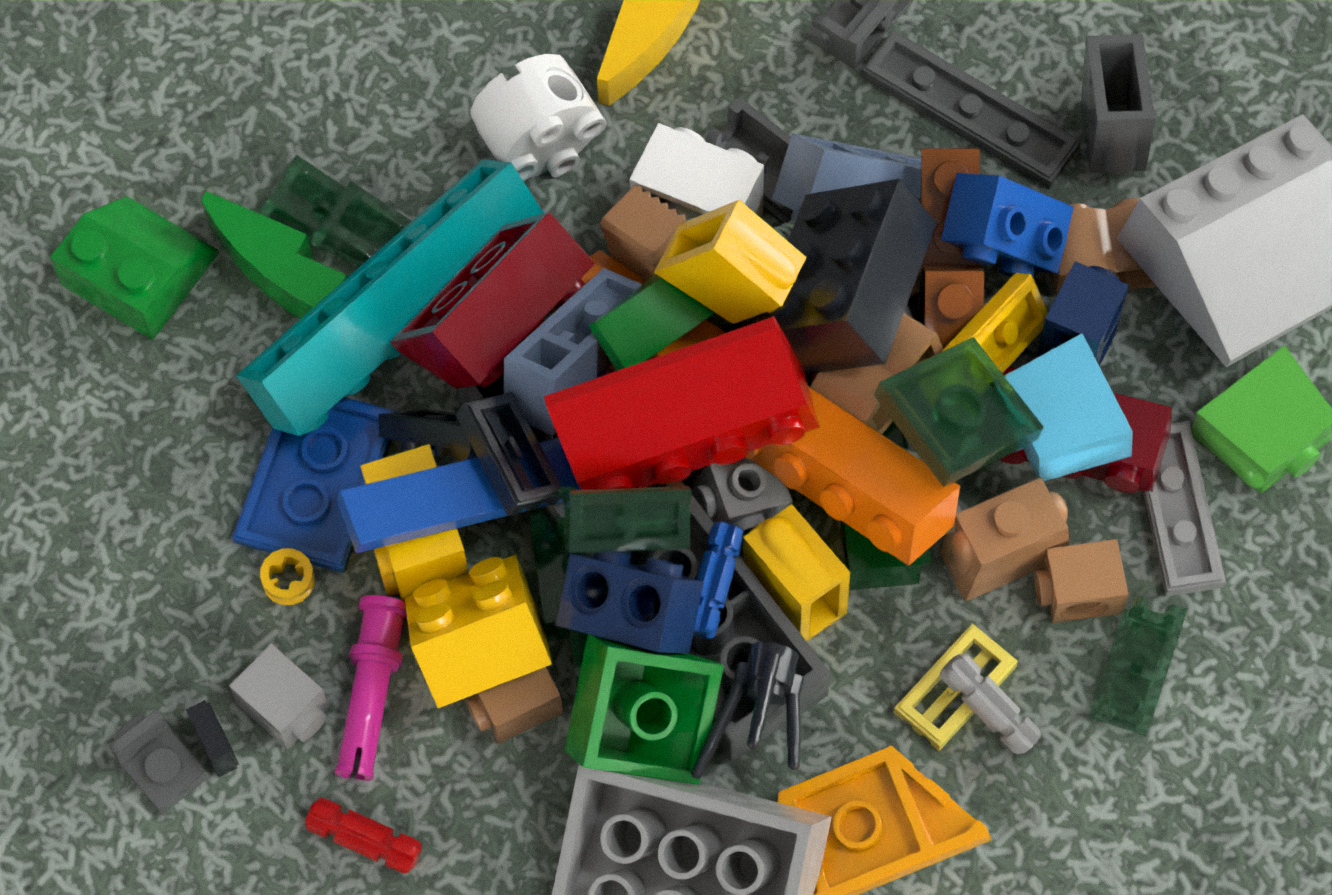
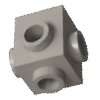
(740, 494)

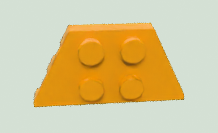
(882, 822)

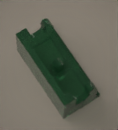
(625, 518)
(1137, 666)

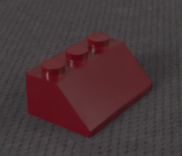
(495, 301)

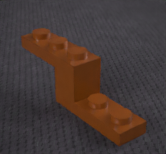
(949, 284)

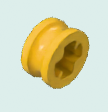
(277, 563)

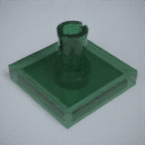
(958, 411)

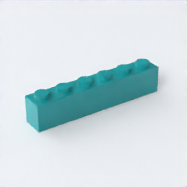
(352, 327)

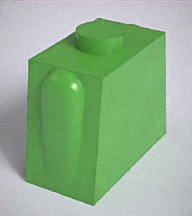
(1267, 422)

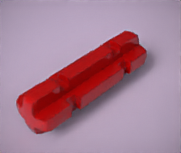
(363, 835)

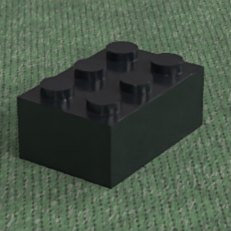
(857, 274)

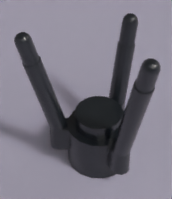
(768, 678)

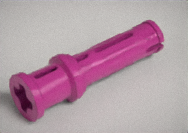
(375, 659)

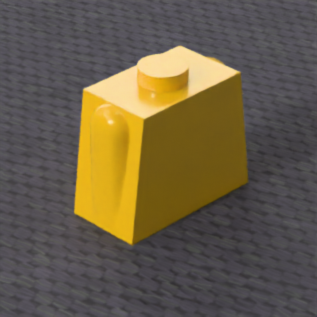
(731, 262)
(798, 571)

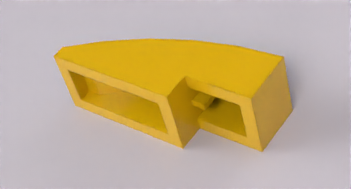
(640, 42)

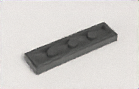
(971, 109)

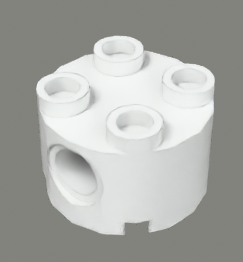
(537, 117)

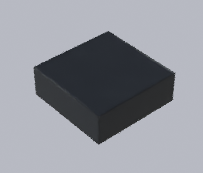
(213, 738)

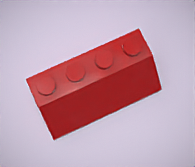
(684, 410)

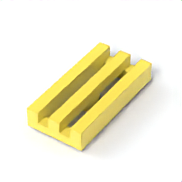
(923, 723)

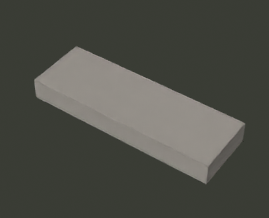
(1182, 520)

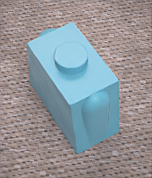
(1076, 409)

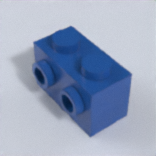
(1006, 224)

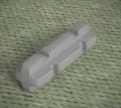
(990, 703)

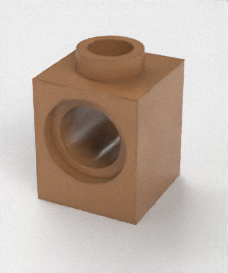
(1082, 581)

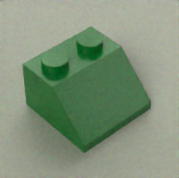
(131, 263)
(642, 710)

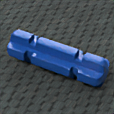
(716, 572)

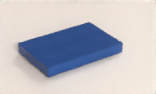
(300, 480)

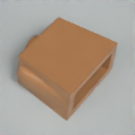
(1004, 538)

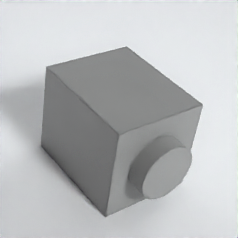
(280, 697)

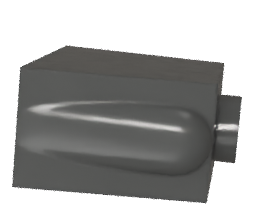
(1116, 104)

